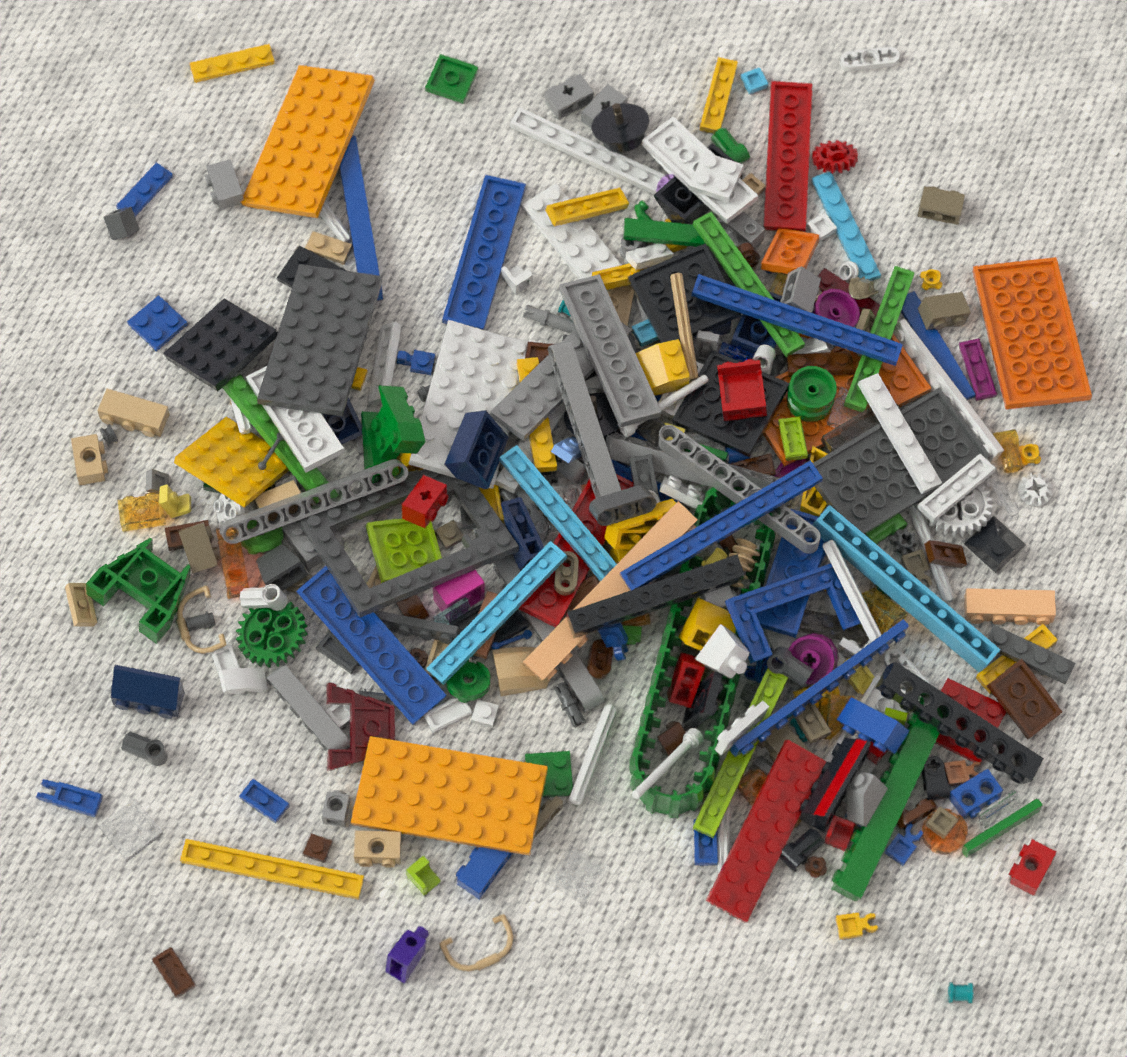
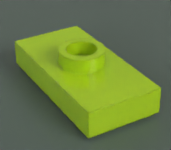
(793, 438)

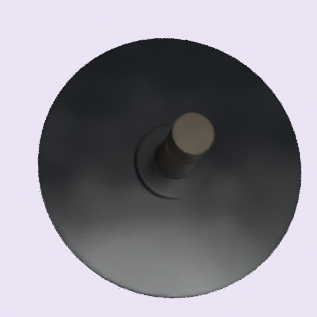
(621, 127)
(604, 413)

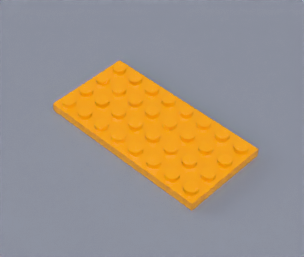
(308, 141)
(449, 795)

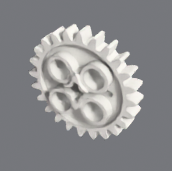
(977, 503)

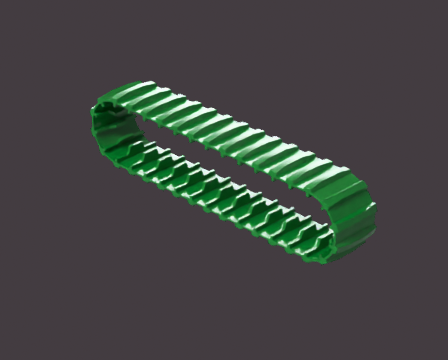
(692, 799)

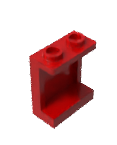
(742, 390)

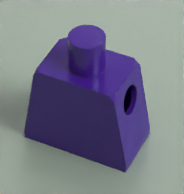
(406, 954)

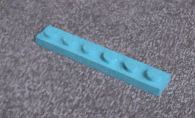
(846, 226)

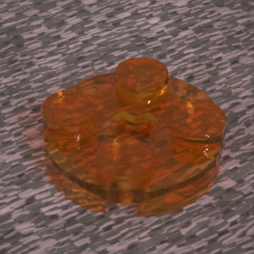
(952, 842)

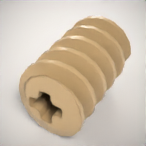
(745, 551)

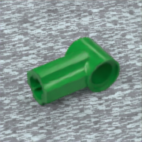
(729, 146)

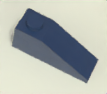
(522, 530)

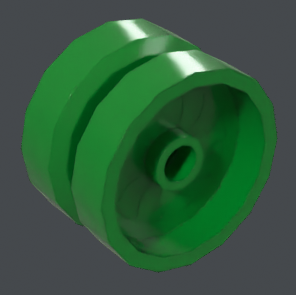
(811, 393)

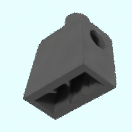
(280, 567)

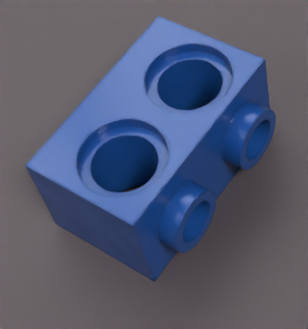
(972, 791)

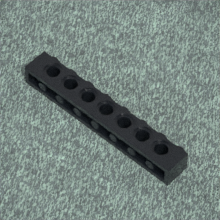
(655, 596)
(1027, 760)

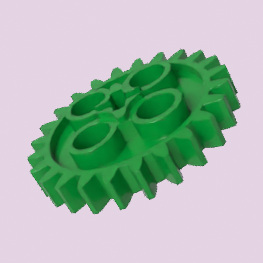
(271, 634)

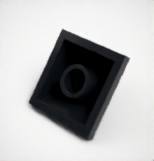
(994, 544)

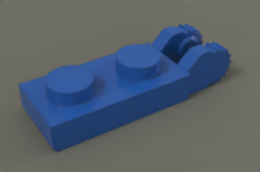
(71, 798)

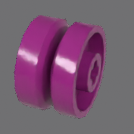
(837, 306)
(822, 649)

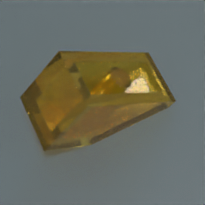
(830, 708)

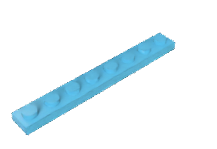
(558, 512)
(497, 612)

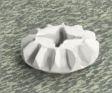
(1030, 496)

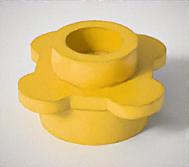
(931, 274)
(1033, 449)

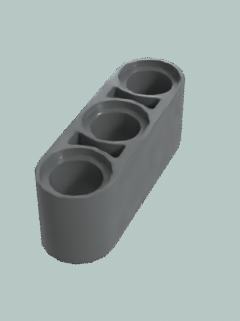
(622, 505)

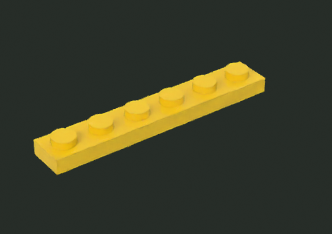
(541, 438)

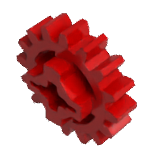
(835, 156)

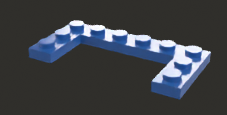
(746, 606)

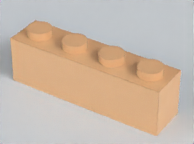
(1009, 606)

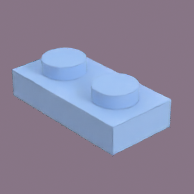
(567, 450)

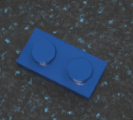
(264, 800)
(704, 849)

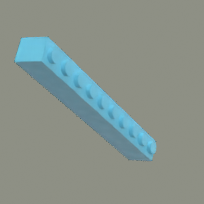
(906, 590)

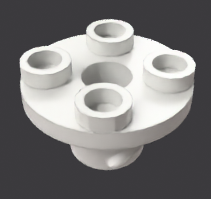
(228, 509)

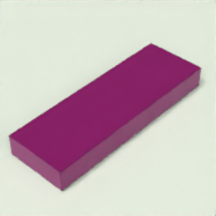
(977, 369)

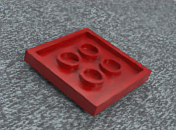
(979, 704)

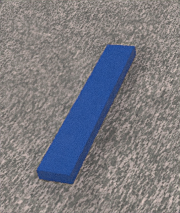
(936, 345)

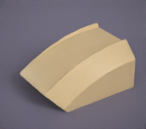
(513, 674)

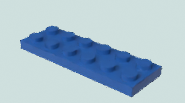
(788, 563)

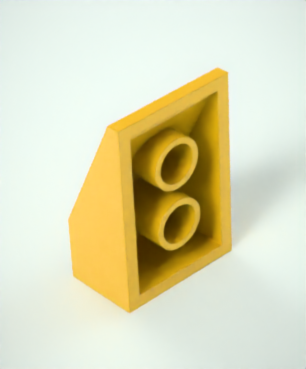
(664, 367)

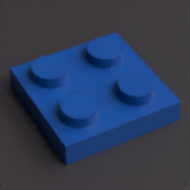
(157, 323)

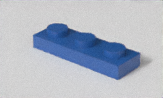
(146, 189)

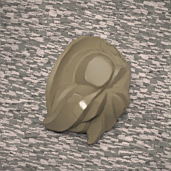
(861, 288)

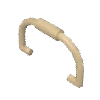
(183, 626)
(485, 962)

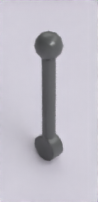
(262, 465)

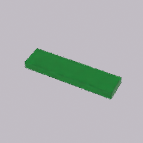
(661, 232)
(1002, 827)

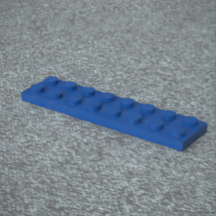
(484, 252)
(373, 648)

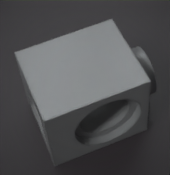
(336, 818)

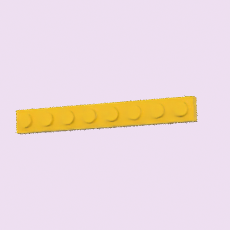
(272, 869)

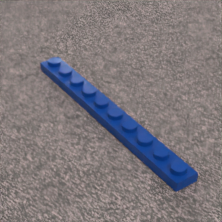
(796, 320)
(721, 526)
(813, 694)

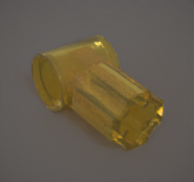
(1010, 456)

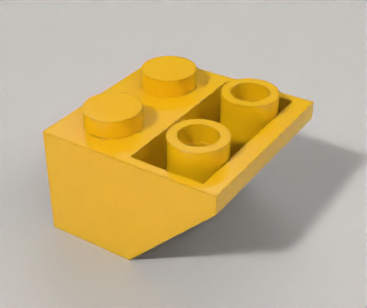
(704, 622)

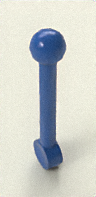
(526, 634)

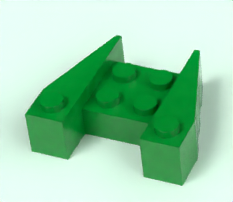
(390, 430)
(145, 580)

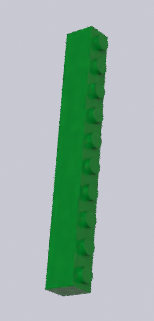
(900, 780)

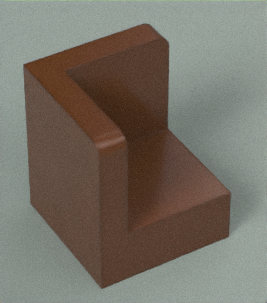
(671, 737)

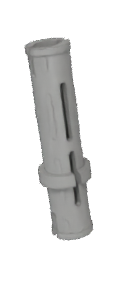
(549, 319)

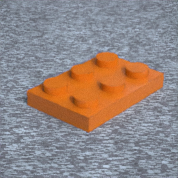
(789, 251)

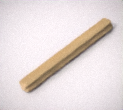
(684, 324)

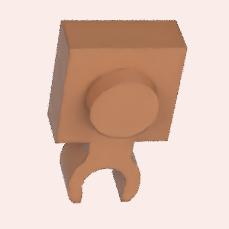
(958, 772)

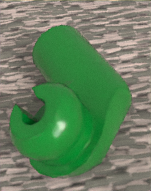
(640, 211)

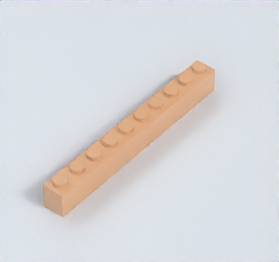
(560, 641)

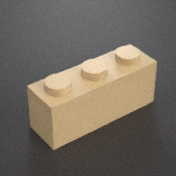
(133, 413)

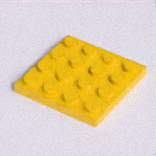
(231, 461)

